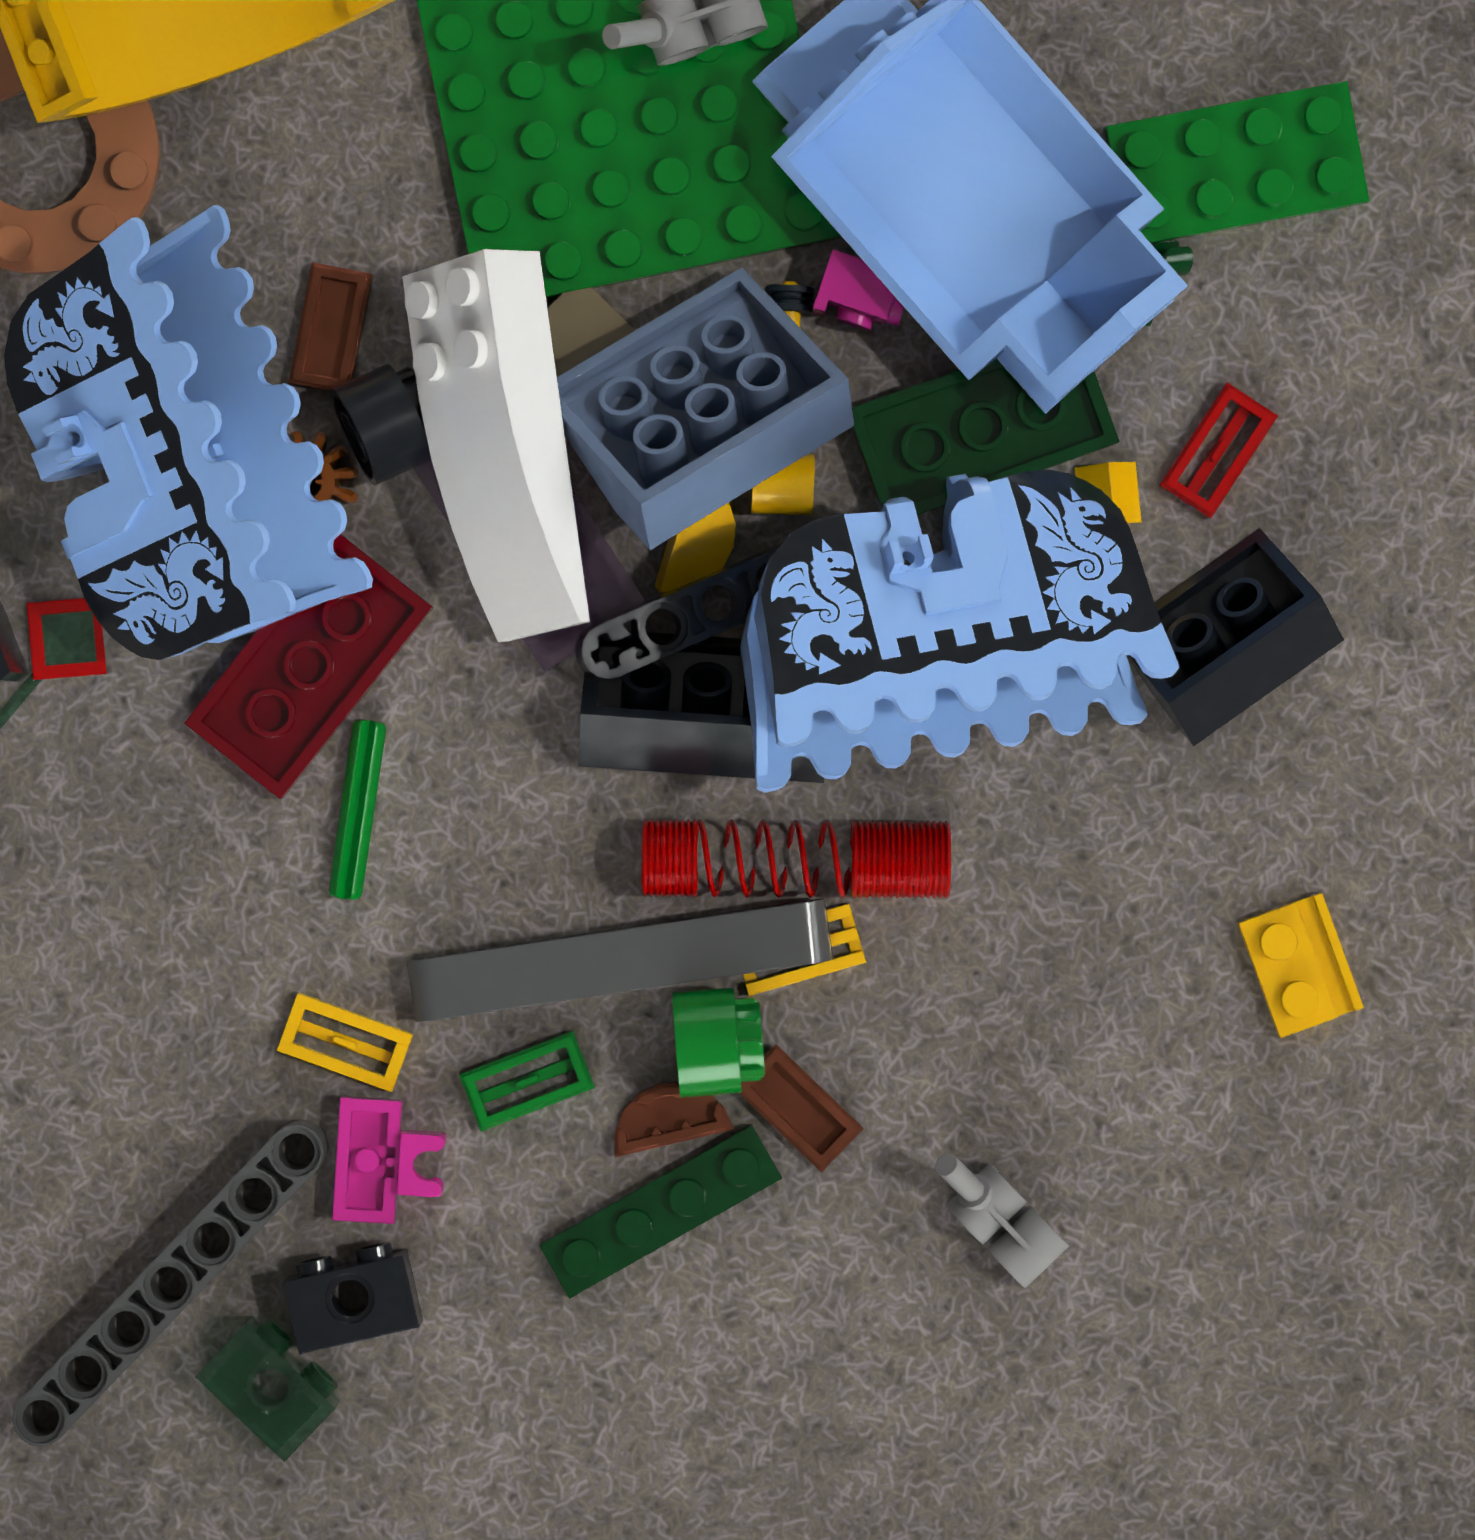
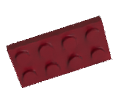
(306, 676)

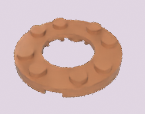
(115, 192)

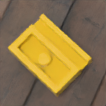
(1300, 965)

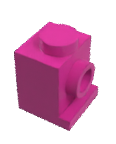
(856, 293)

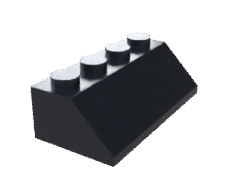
(674, 713)

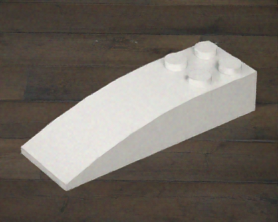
(499, 435)

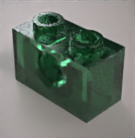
(277, 1421)

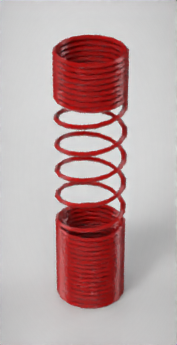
(885, 859)

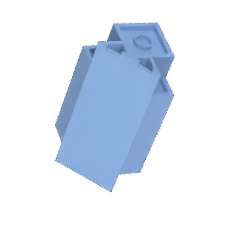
(970, 188)

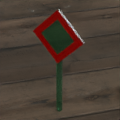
(63, 644)

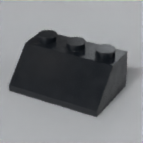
(1237, 635)

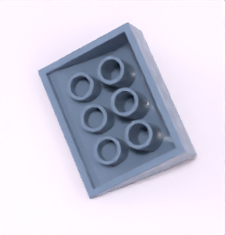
(701, 407)

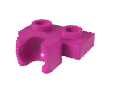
(378, 1160)

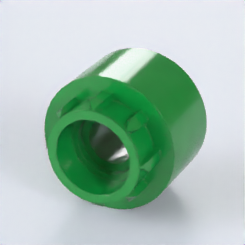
(716, 1041)

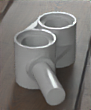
(687, 27)
(1001, 1218)

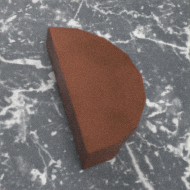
(663, 1118)

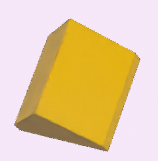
(1118, 482)

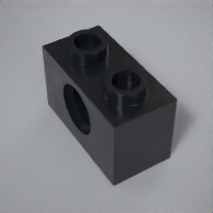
(324, 1323)

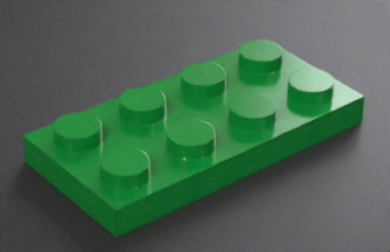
(1246, 161)

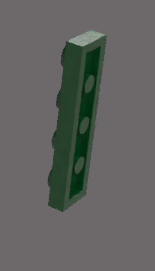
(660, 1211)

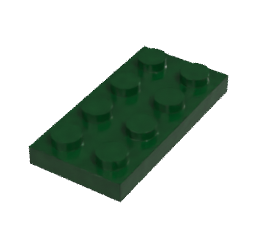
(973, 429)

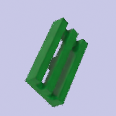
(575, 1062)

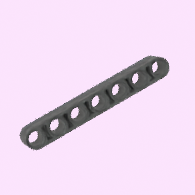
(620, 960)
(148, 1301)

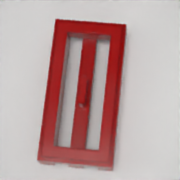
(1190, 493)

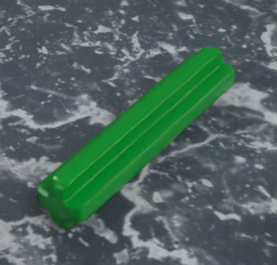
(357, 809)

